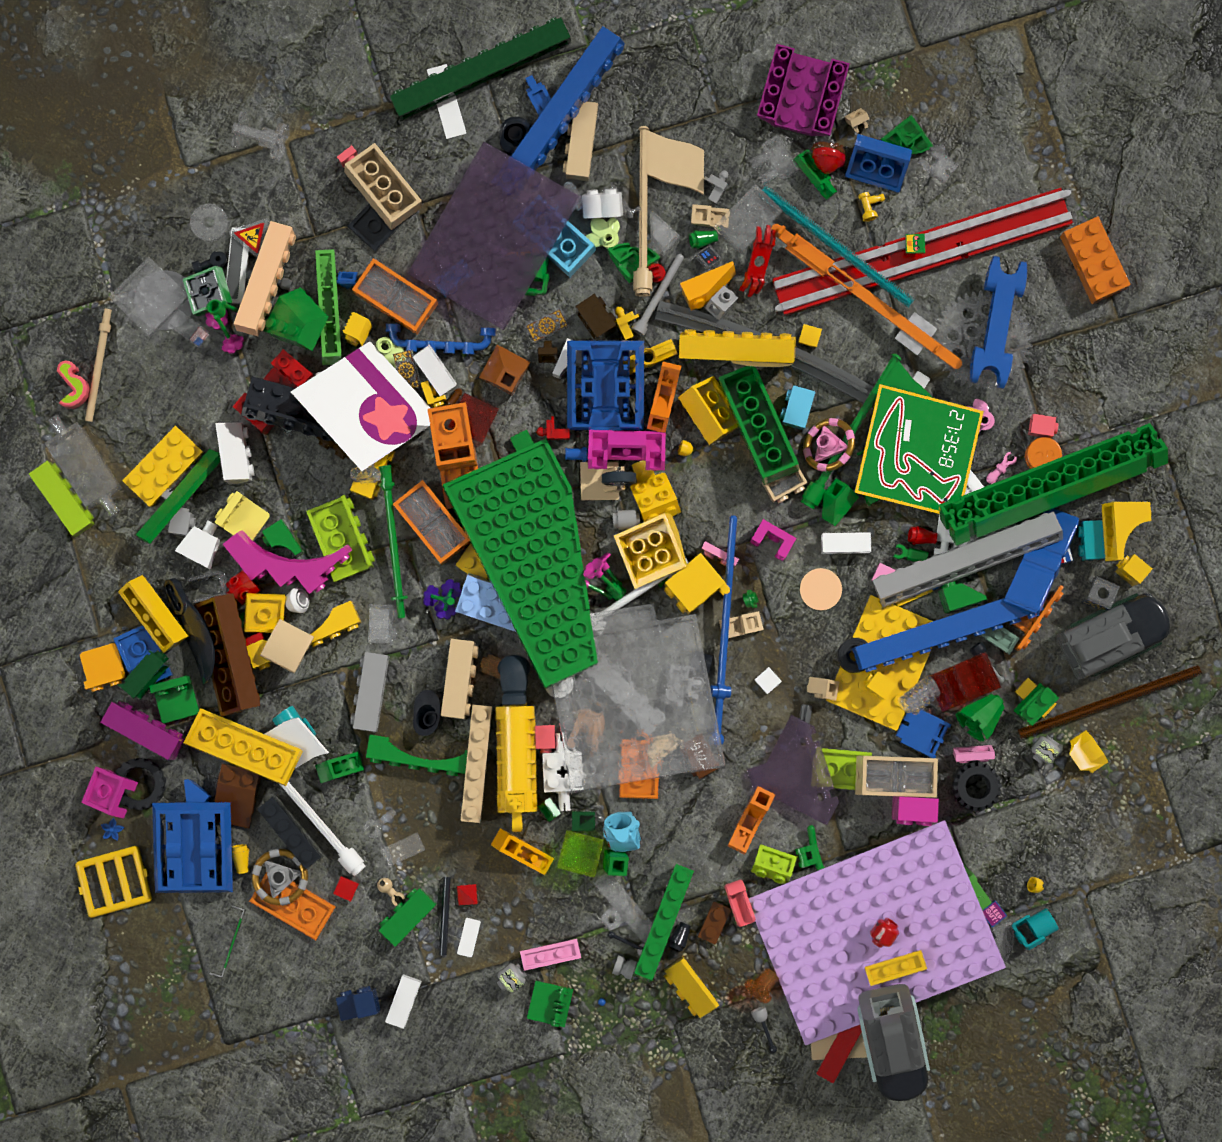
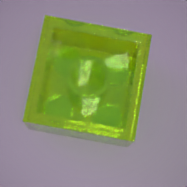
(580, 853)

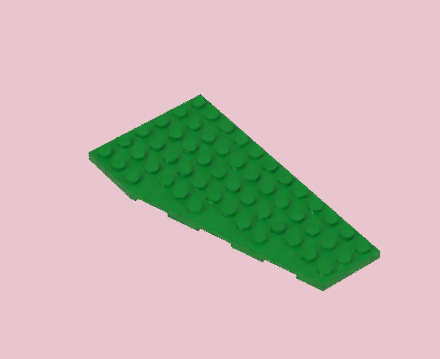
(530, 548)

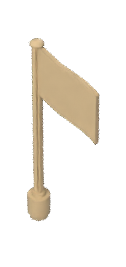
(671, 163)

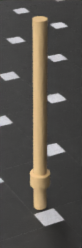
(104, 329)

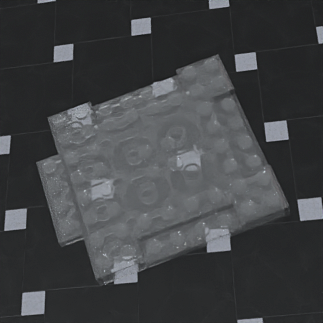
(643, 704)

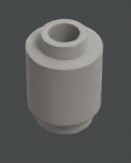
(626, 519)

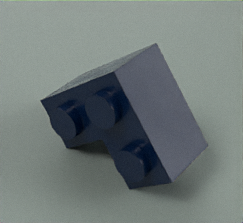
(358, 1004)

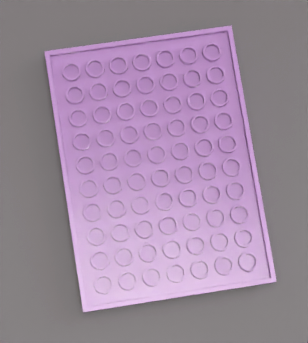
(824, 920)

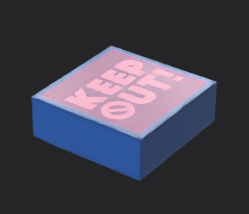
(994, 913)

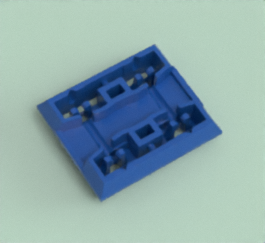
(605, 385)
(192, 847)

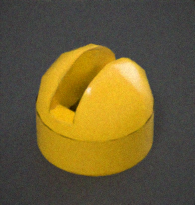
(685, 448)
(1031, 885)

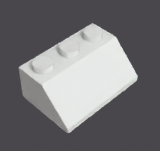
(234, 452)

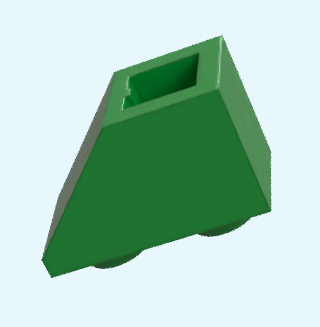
(837, 501)

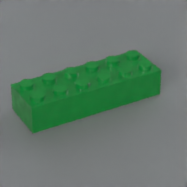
(759, 424)

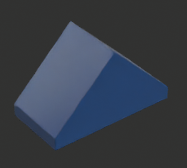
(194, 792)

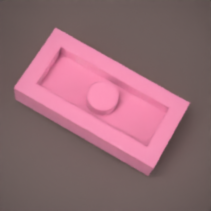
(711, 551)
(971, 753)

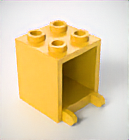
(695, 584)

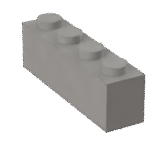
(370, 691)

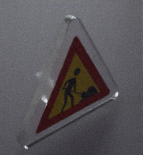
(251, 235)

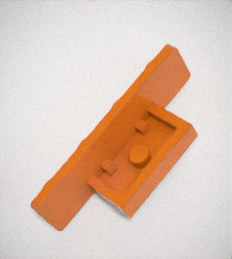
(1032, 624)

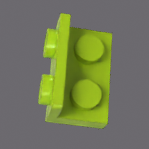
(773, 864)

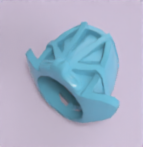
(622, 832)

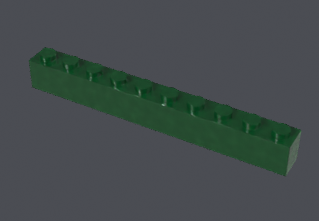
(480, 68)

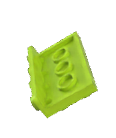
(337, 527)

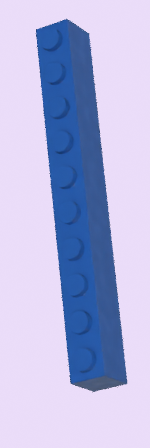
(569, 98)
(937, 633)

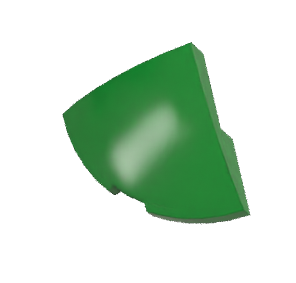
(908, 135)
(627, 259)

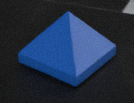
(347, 279)

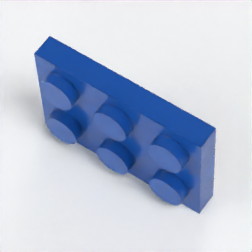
(135, 646)

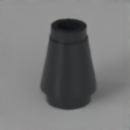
(679, 937)

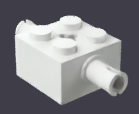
(552, 780)

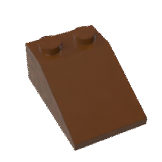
(240, 789)

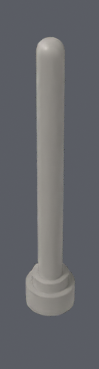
(640, 326)

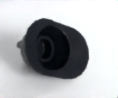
(427, 713)

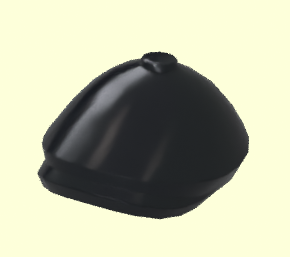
(513, 132)

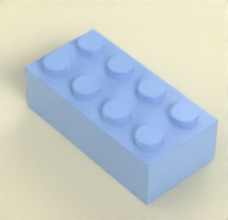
(481, 602)

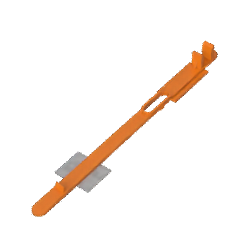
(914, 333)

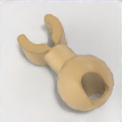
(387, 888)

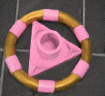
(828, 445)

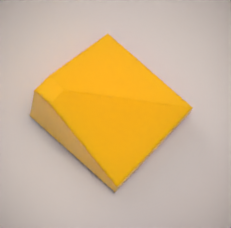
(641, 472)

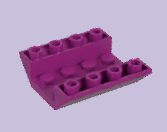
(802, 92)

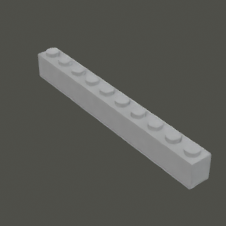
(968, 559)

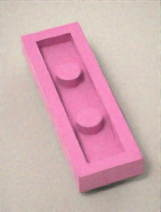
(550, 954)

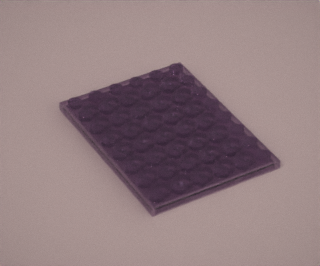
(494, 235)

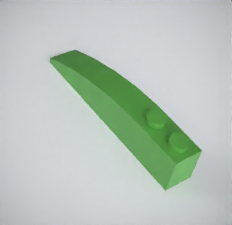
(329, 304)

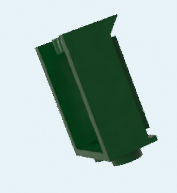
(145, 674)

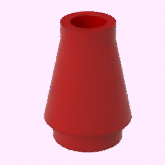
(921, 536)

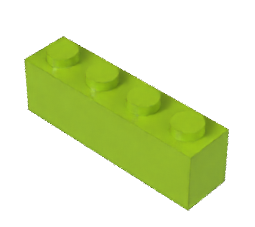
(61, 498)

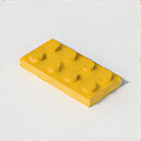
(162, 466)

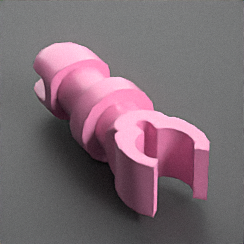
(993, 476)

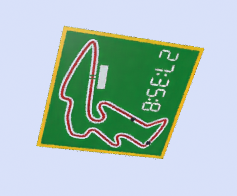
(918, 449)

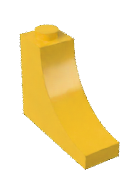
(1118, 523)

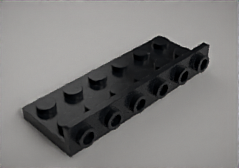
(278, 406)

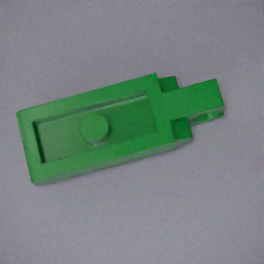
(815, 175)

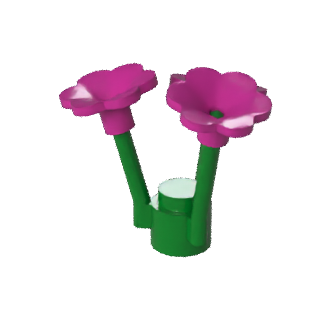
(218, 319)
(594, 569)

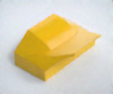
(1086, 752)

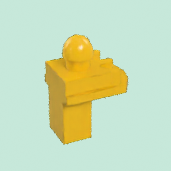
(622, 322)

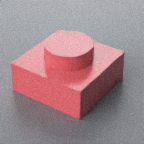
(347, 155)

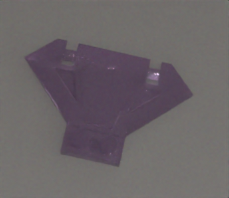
(798, 772)

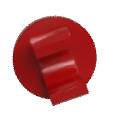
(658, 272)

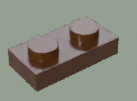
(714, 922)

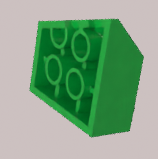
(296, 320)

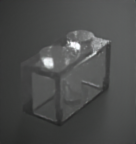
(382, 624)

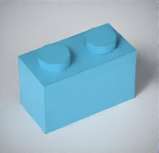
(798, 407)

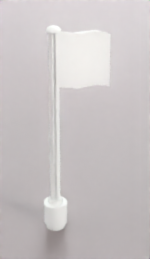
(298, 735)

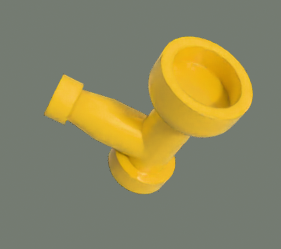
(867, 200)

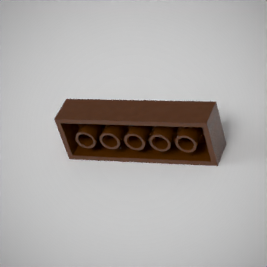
(232, 669)

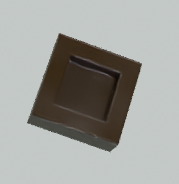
(547, 353)

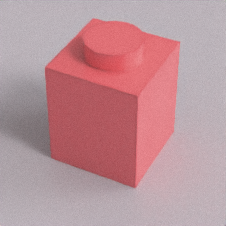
(1042, 426)
(545, 738)

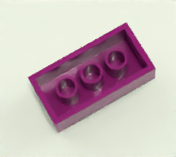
(142, 730)

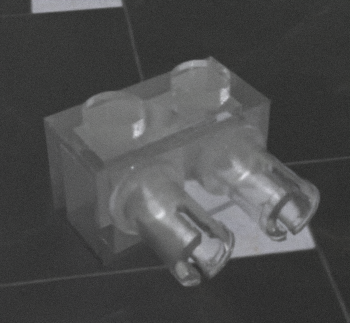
(779, 155)

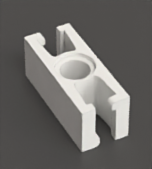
(434, 370)
(845, 543)
(403, 1001)

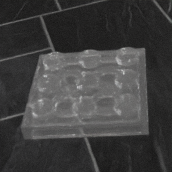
(149, 297)

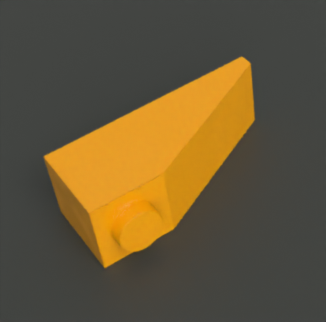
(702, 288)
(522, 851)

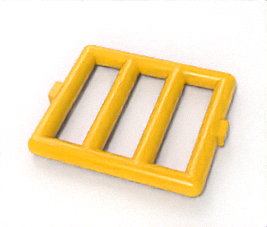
(98, 862)

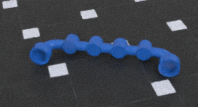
(449, 347)

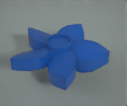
(111, 829)

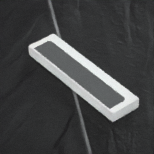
(237, 270)

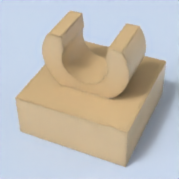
(856, 118)

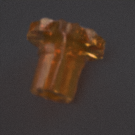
(761, 986)

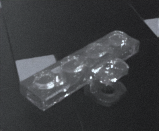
(622, 908)

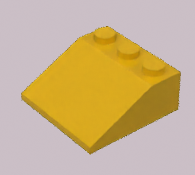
(651, 550)

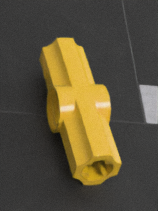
(660, 353)

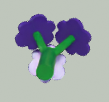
(445, 606)

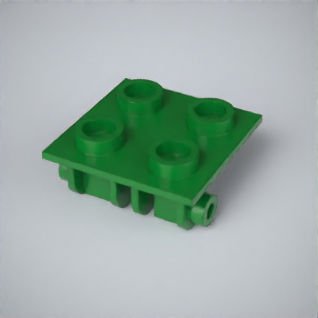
(550, 1004)

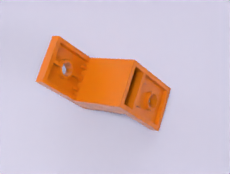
(452, 448)

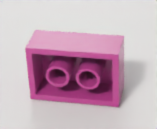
(911, 809)

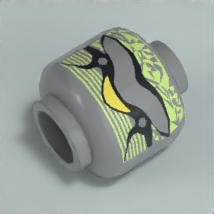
(1045, 750)
(511, 977)

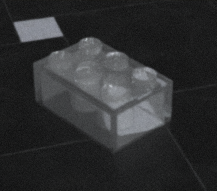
(740, 222)

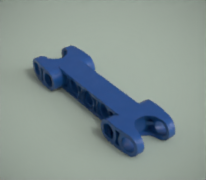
(992, 354)

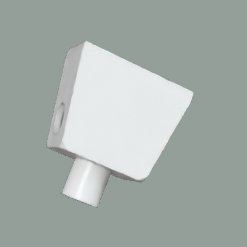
(200, 545)

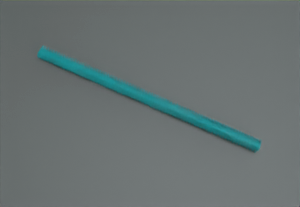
(800, 219)

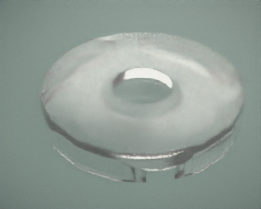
(209, 211)

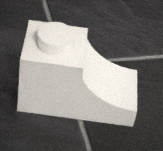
(561, 365)

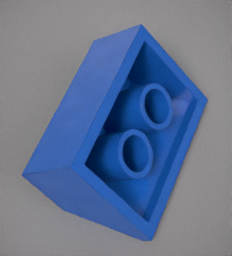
(878, 163)

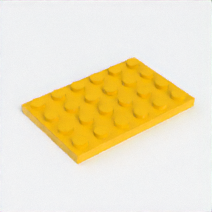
(852, 695)

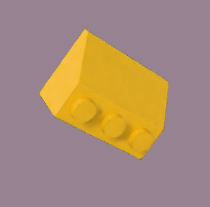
(709, 410)
(690, 987)

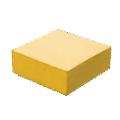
(810, 336)

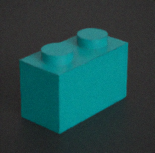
(1091, 540)

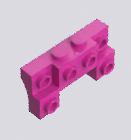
(626, 445)

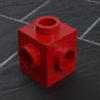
(240, 585)

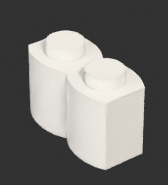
(602, 204)

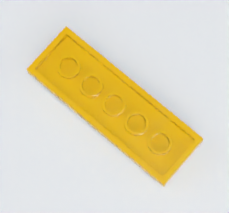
(243, 747)

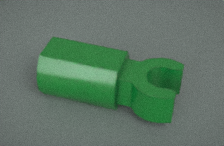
(912, 554)

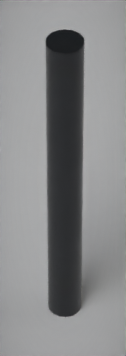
(445, 916)

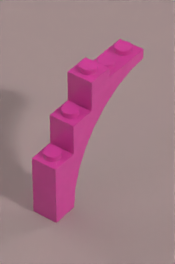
(256, 560)

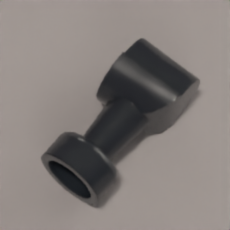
(216, 259)

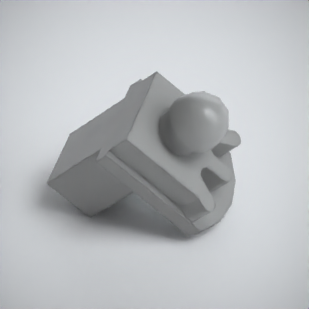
(720, 185)

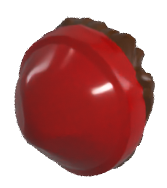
(828, 156)

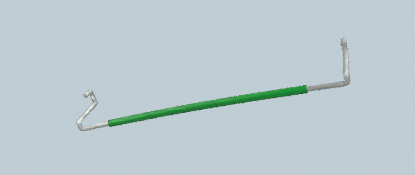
(232, 943)

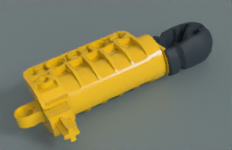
(515, 743)

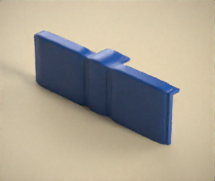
(1040, 568)

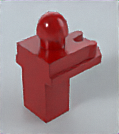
(551, 433)

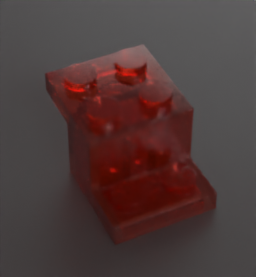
(965, 681)

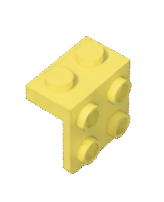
(241, 515)

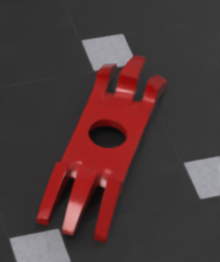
(761, 248)

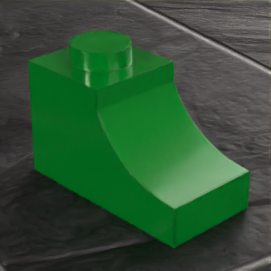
(280, 536)
(339, 767)

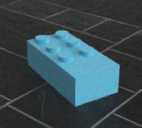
(571, 250)

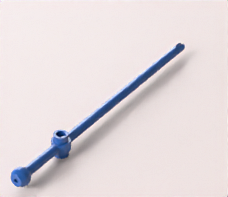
(722, 691)

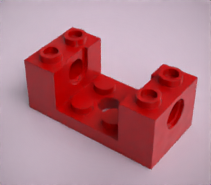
(286, 372)

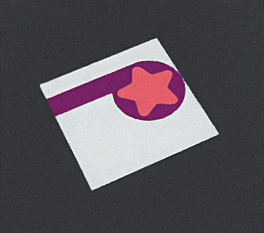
(364, 405)

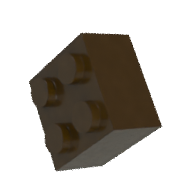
(596, 318)

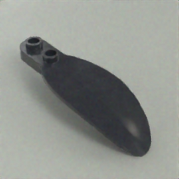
(192, 622)

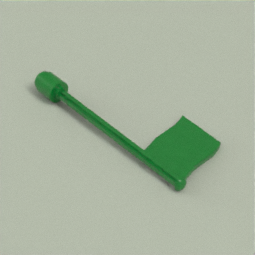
(892, 376)

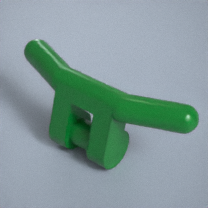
(813, 847)

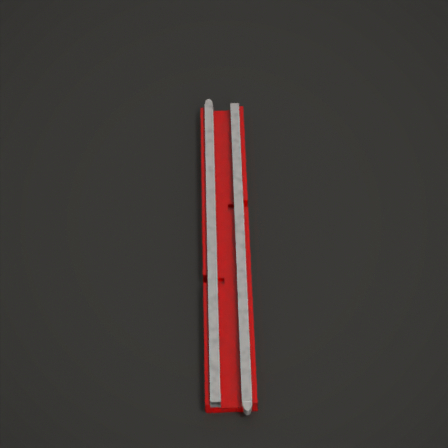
(942, 247)

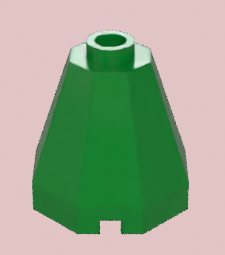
(981, 716)

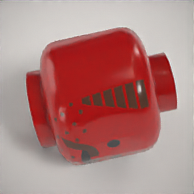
(884, 932)

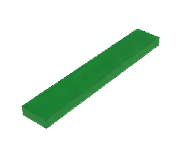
(179, 496)

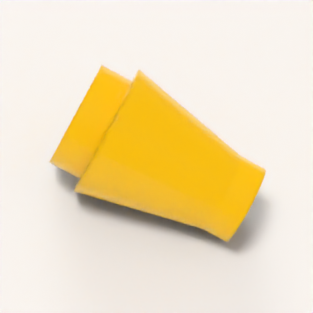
(240, 857)

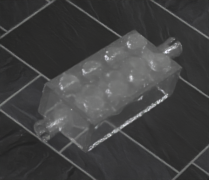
(83, 465)

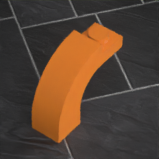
(664, 397)
(750, 819)

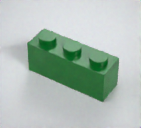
(407, 916)

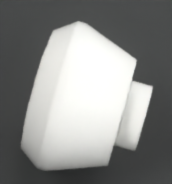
(297, 600)

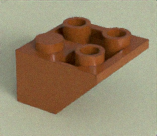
(504, 370)

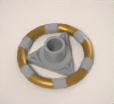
(279, 877)

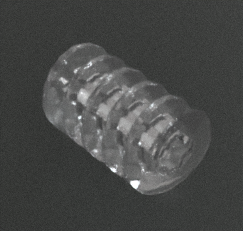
(919, 696)

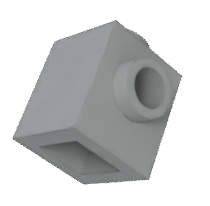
(721, 302)
(182, 522)

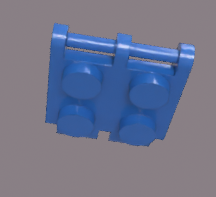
(922, 732)

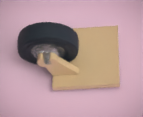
(604, 483)

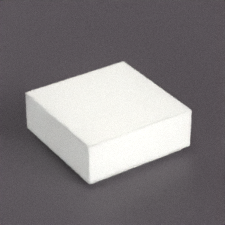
(768, 680)

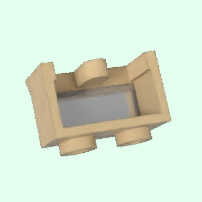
(782, 487)

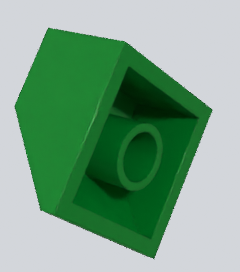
(958, 596)

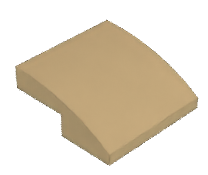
(287, 646)

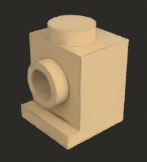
(823, 688)

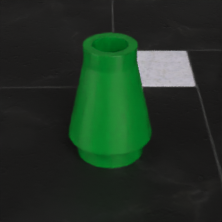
(702, 238)

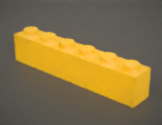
(737, 347)

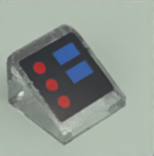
(708, 257)

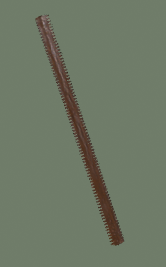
(1112, 700)

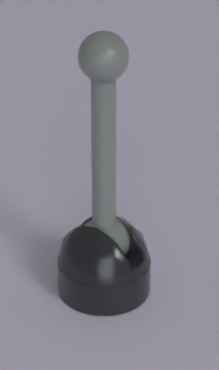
(980, 648)

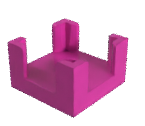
(776, 535)
(106, 791)

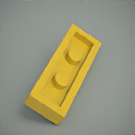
(895, 967)

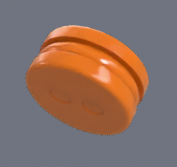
(1042, 451)

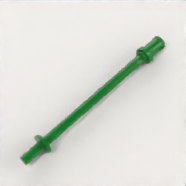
(387, 485)

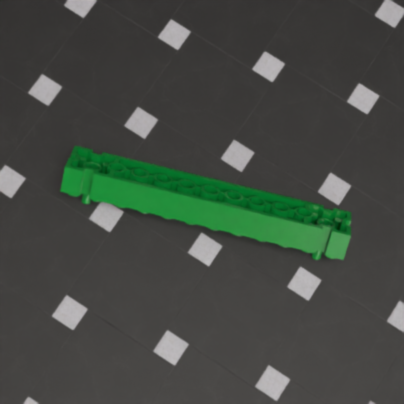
(1053, 484)

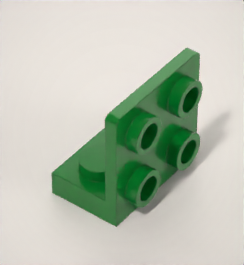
(175, 699)

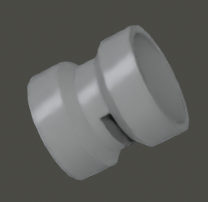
(624, 967)

